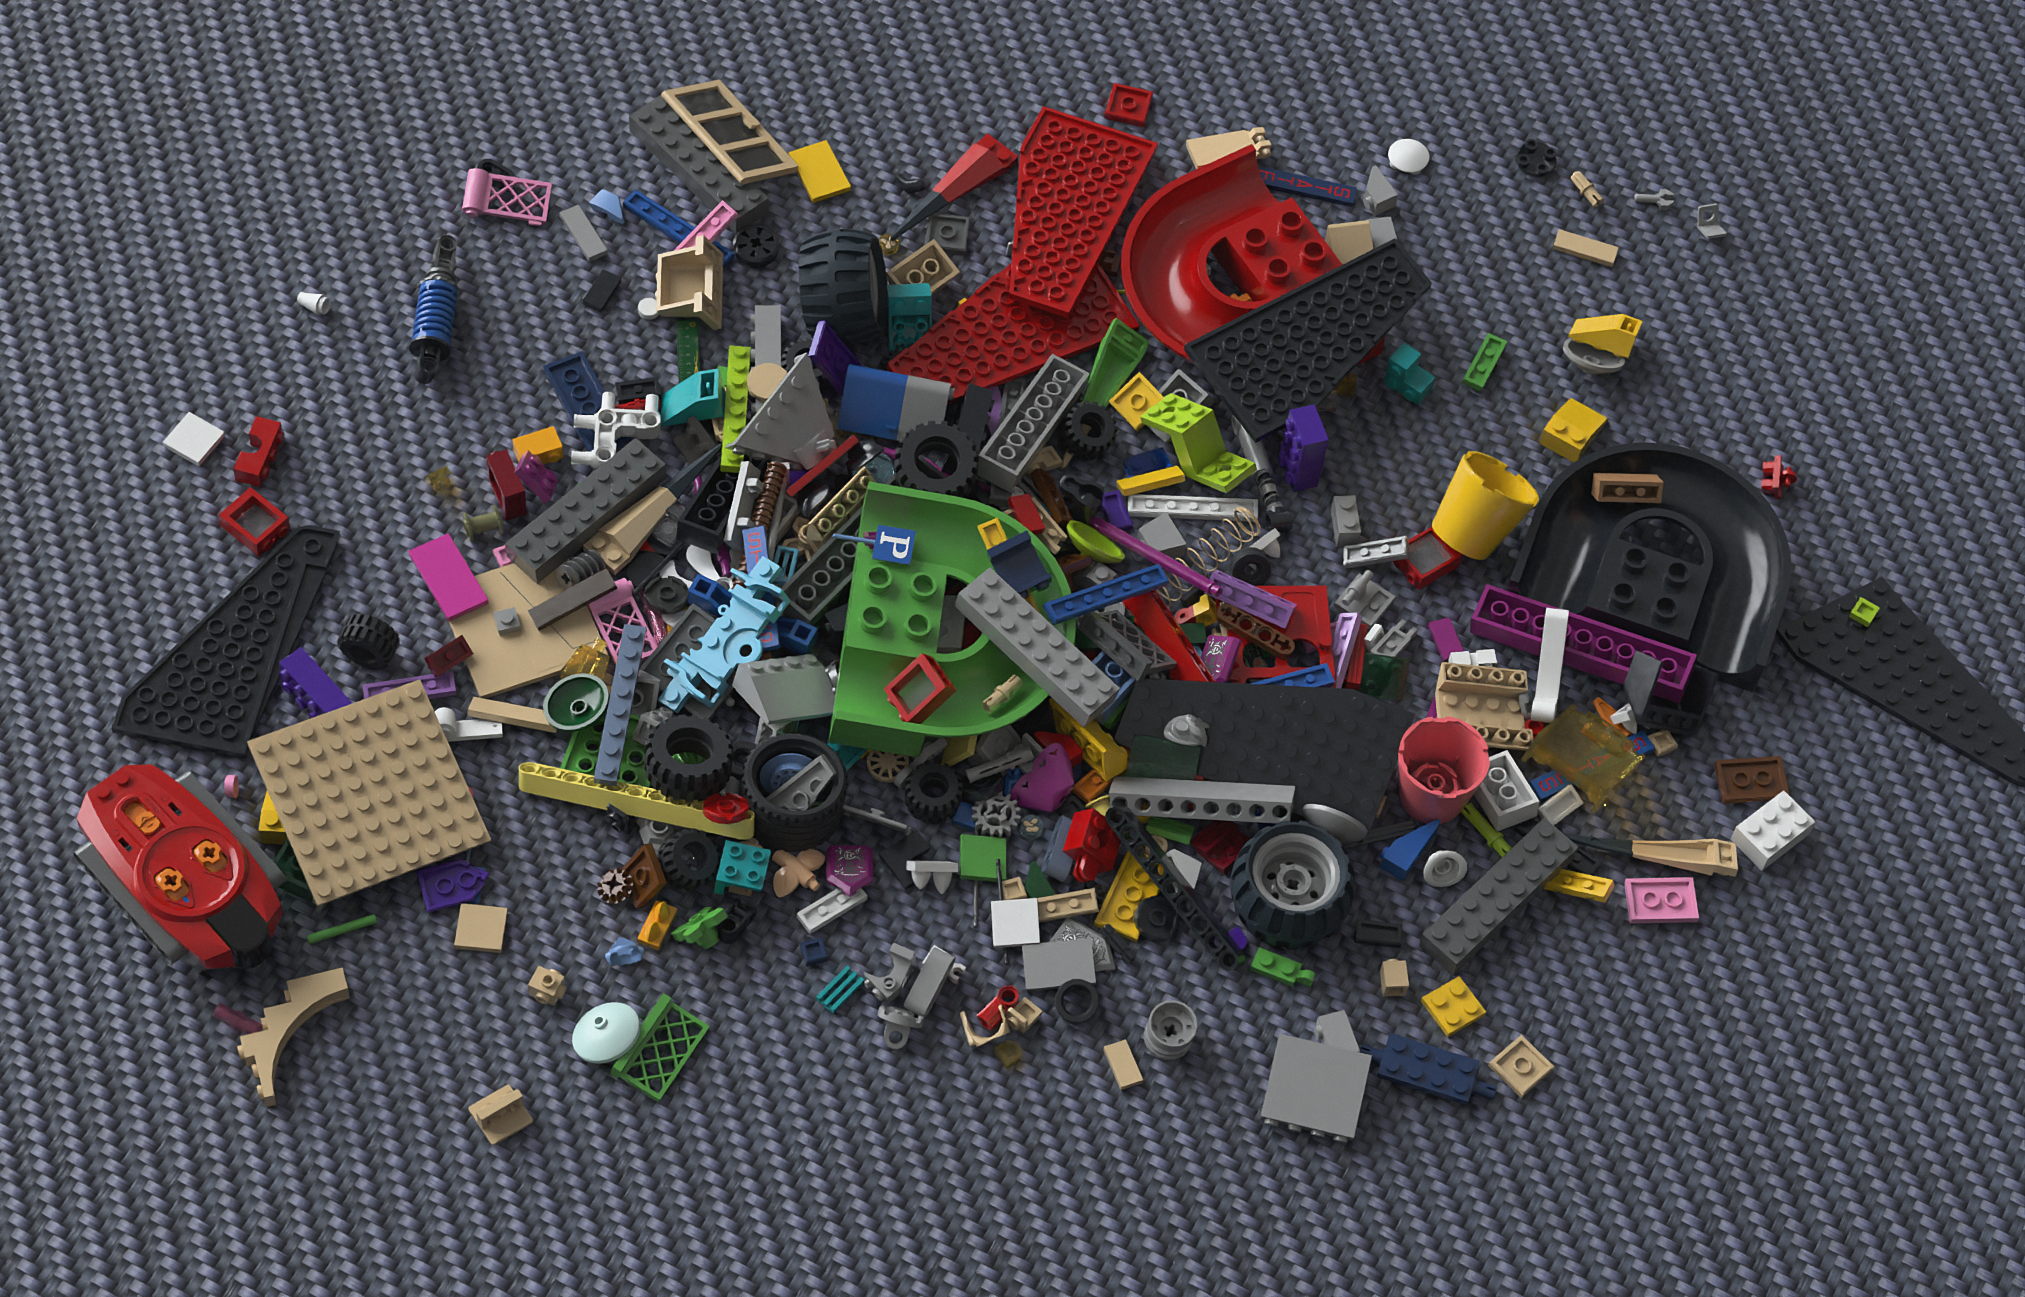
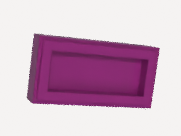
(1445, 638)

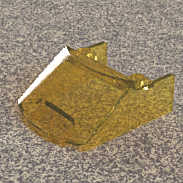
(1586, 753)

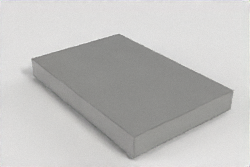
(1056, 962)

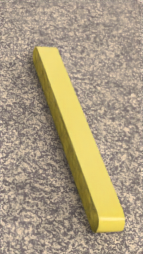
(627, 797)

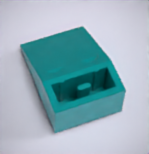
(908, 313)
(697, 396)

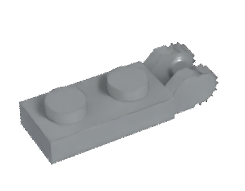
(1395, 640)

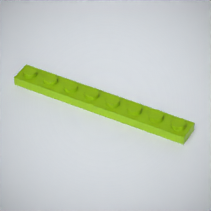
(735, 405)

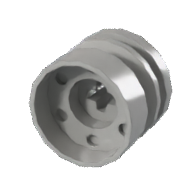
(1172, 1018)

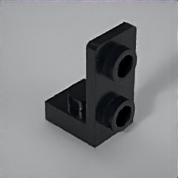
(621, 821)

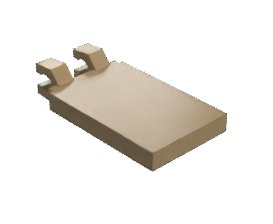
(1211, 148)

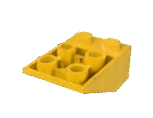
(1608, 333)

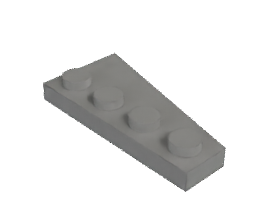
(804, 787)

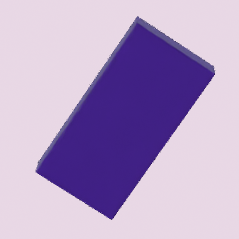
(1116, 511)

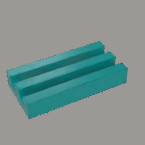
(859, 981)

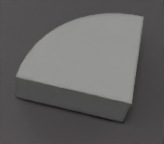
(1525, 705)

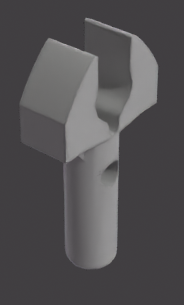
(1658, 199)

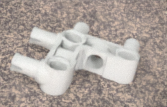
(620, 423)

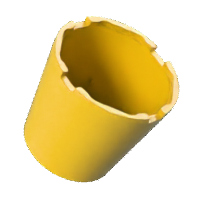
(1482, 505)

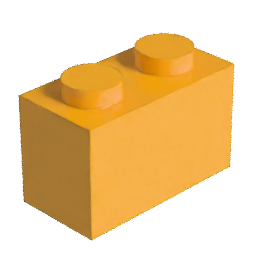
(542, 443)

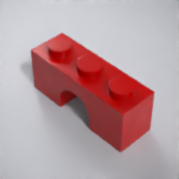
(254, 467)

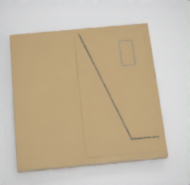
(525, 655)

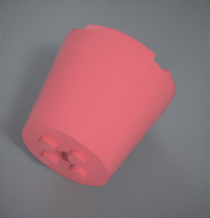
(1440, 768)

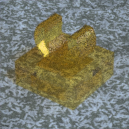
(438, 476)

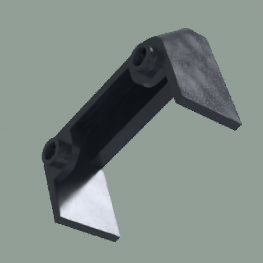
(1662, 713)

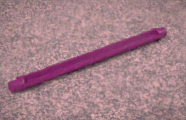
(1156, 556)

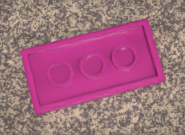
(448, 577)

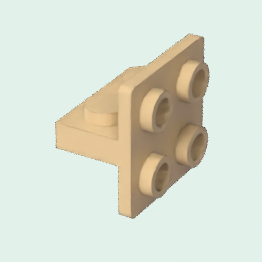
(501, 1114)

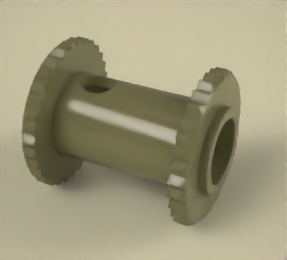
(483, 523)

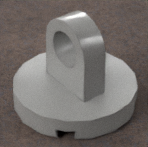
(899, 1020)

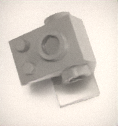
(904, 963)

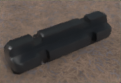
(1117, 943)

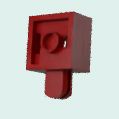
(1091, 844)

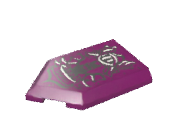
(1220, 656)
(849, 867)

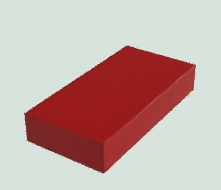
(1026, 513)

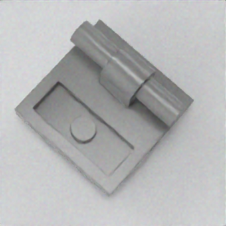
(1366, 599)

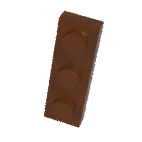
(1051, 497)

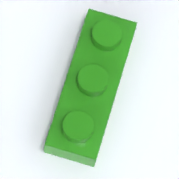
(1484, 362)

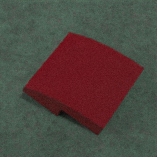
(1220, 844)

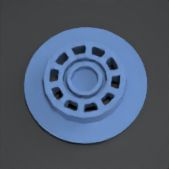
(781, 769)

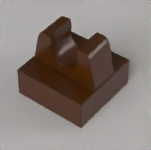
(1110, 262)

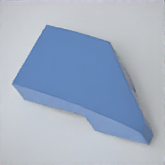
(609, 204)

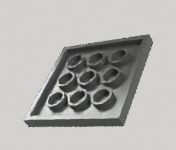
(681, 639)

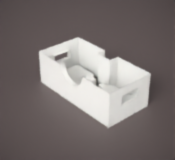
(1480, 658)

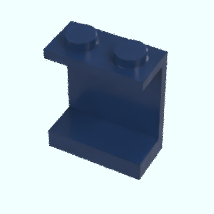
(1019, 565)

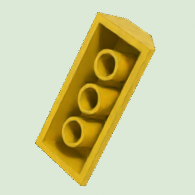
(1097, 746)

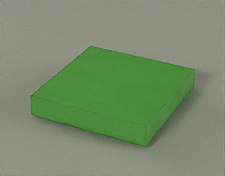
(979, 857)

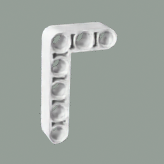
(1550, 665)

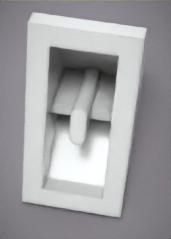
(1186, 865)

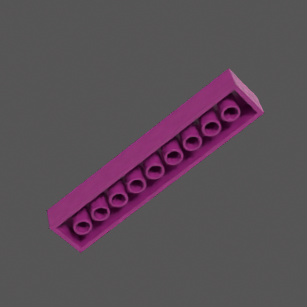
(1588, 643)

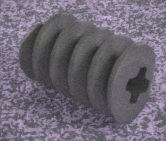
(580, 568)

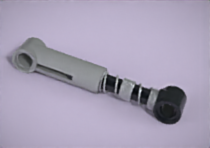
(1276, 514)

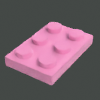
(1661, 900)

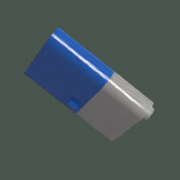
(890, 402)

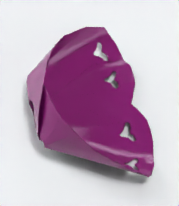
(1046, 783)

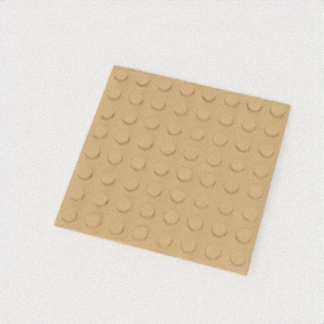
(368, 792)

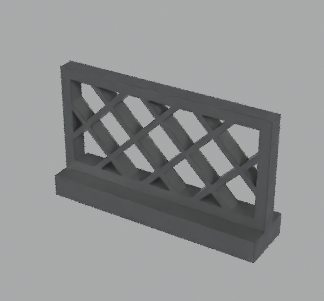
(1116, 645)

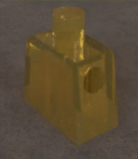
(588, 660)

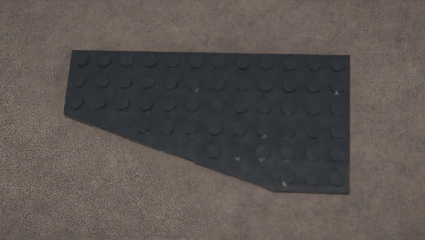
(1307, 339)

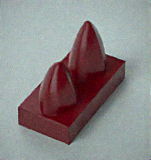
(448, 656)

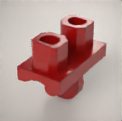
(1780, 476)

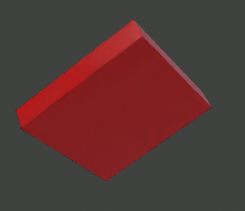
(1128, 105)

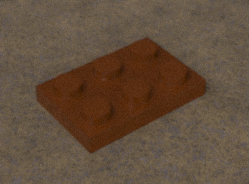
(1750, 779)

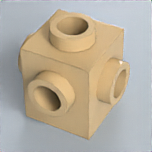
(547, 986)

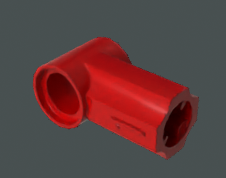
(991, 1015)

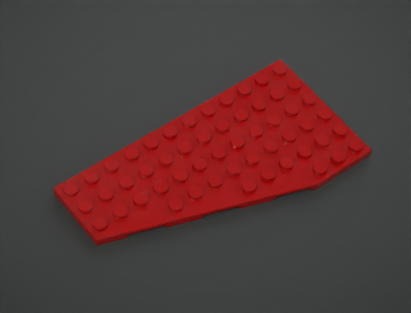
(1068, 204)
(1002, 339)

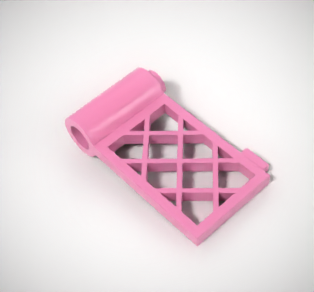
(480, 187)
(613, 601)

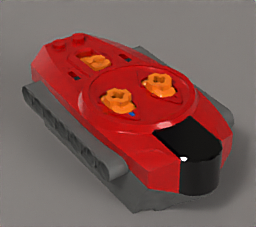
(180, 868)

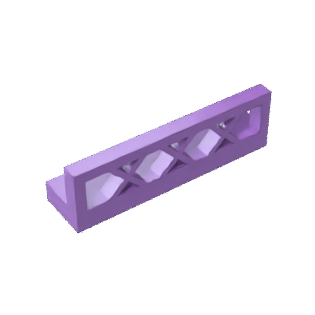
(1253, 599)

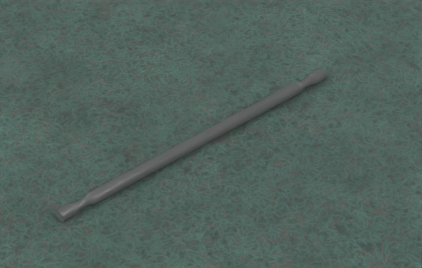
(975, 896)

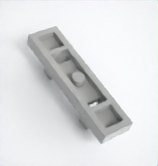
(739, 517)

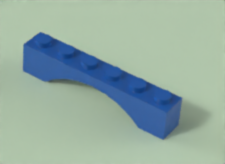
(793, 633)

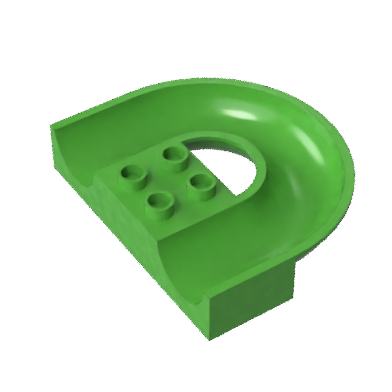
(898, 616)

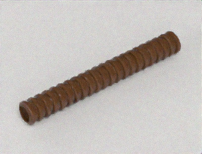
(765, 505)

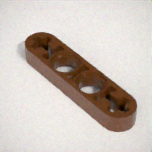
(1253, 634)

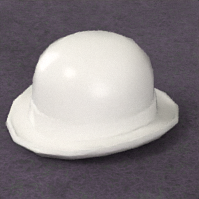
(1444, 868)

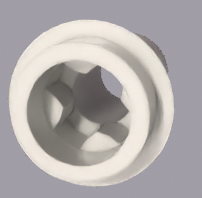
(315, 302)

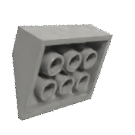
(786, 688)

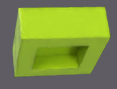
(1864, 612)

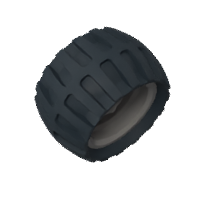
(844, 284)
(1288, 855)

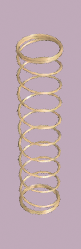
(1242, 527)

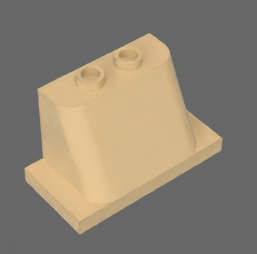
(691, 283)

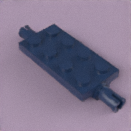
(1429, 1069)

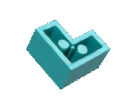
(1406, 376)

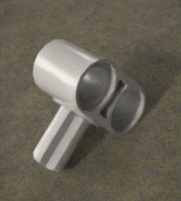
(815, 449)

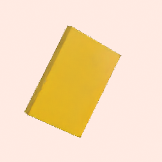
(820, 171)

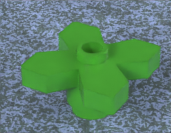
(701, 927)

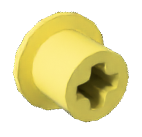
(1100, 804)

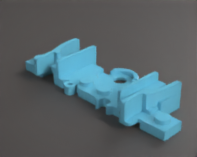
(723, 641)

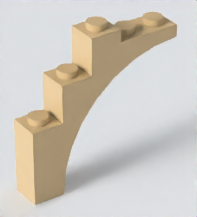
(303, 999)

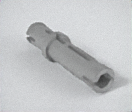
(1009, 760)

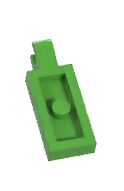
(1281, 968)

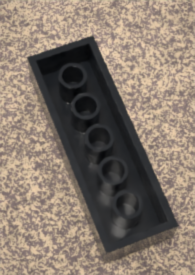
(708, 512)

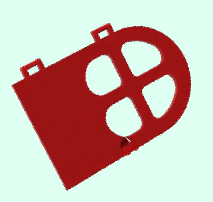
(1307, 623)

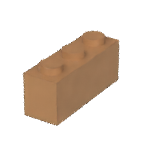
(1627, 488)

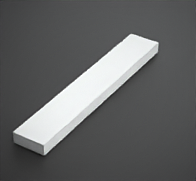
(1190, 507)

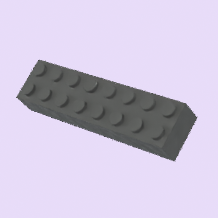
(694, 164)
(585, 509)
(1498, 896)

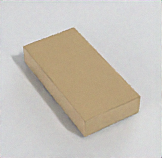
(1123, 1064)

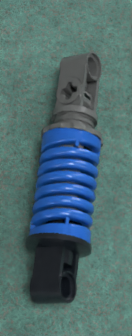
(435, 311)

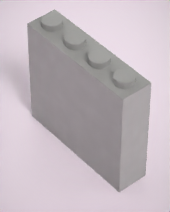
(1315, 1088)

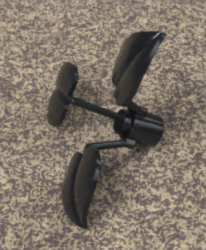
(814, 494)

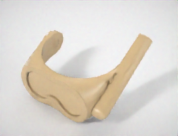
(975, 1039)

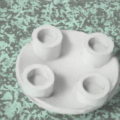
(1408, 156)

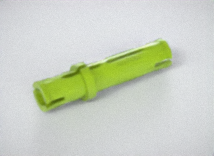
(1494, 838)

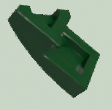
(1036, 883)

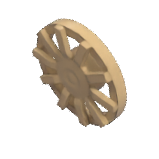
(887, 764)

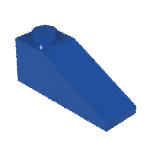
(1406, 850)

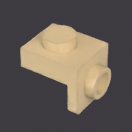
(1023, 1015)

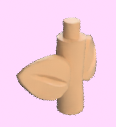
(796, 870)

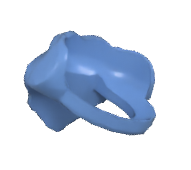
(624, 953)

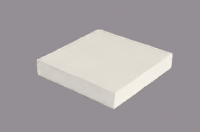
(193, 439)
(1015, 922)

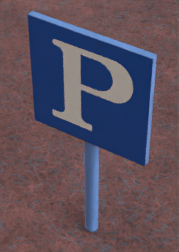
(890, 544)

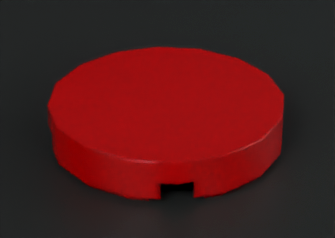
(725, 809)

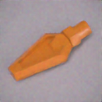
(1605, 711)

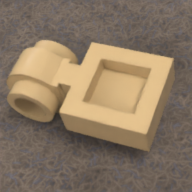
(1046, 459)

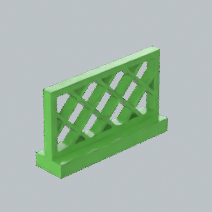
(647, 1031)

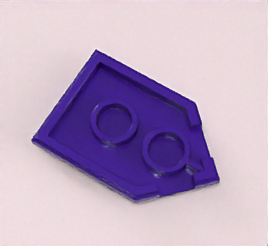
(450, 884)

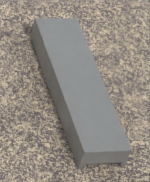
(1202, 795)

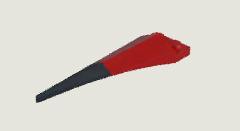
(976, 167)

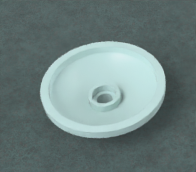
(606, 1032)

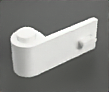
(466, 729)

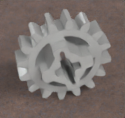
(995, 815)

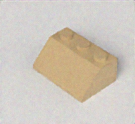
(925, 266)

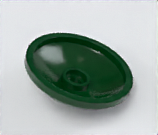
(576, 702)

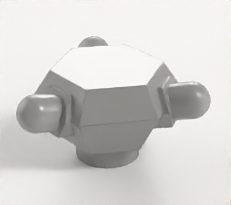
(656, 832)

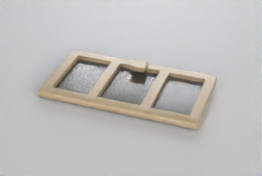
(730, 131)

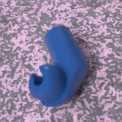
(1010, 780)

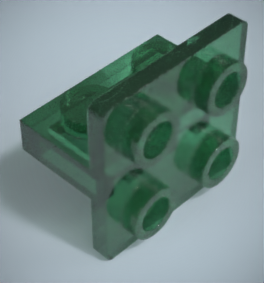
(1384, 676)

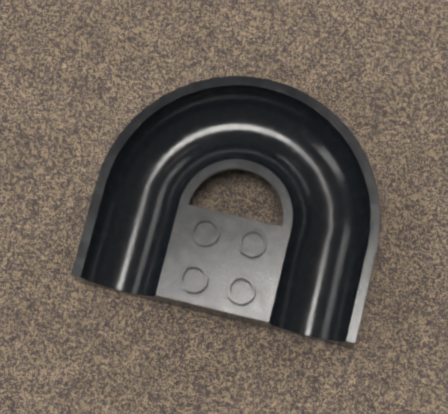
(1714, 611)

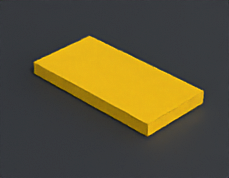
(1126, 892)

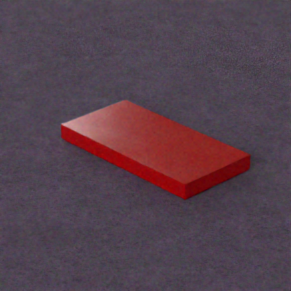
(821, 466)

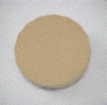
(764, 380)

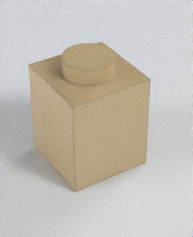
(1394, 978)

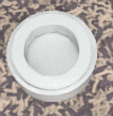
(647, 308)

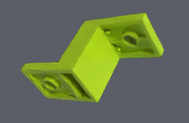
(1198, 443)

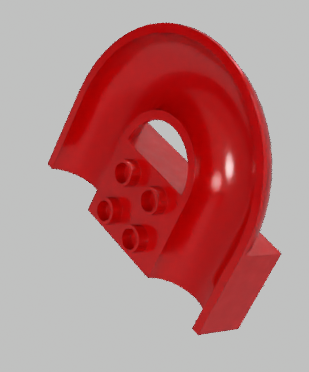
(1252, 235)

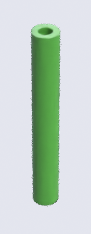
(341, 929)

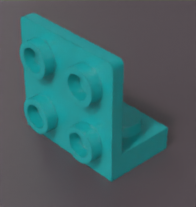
(742, 867)

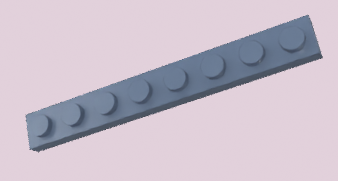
(620, 705)

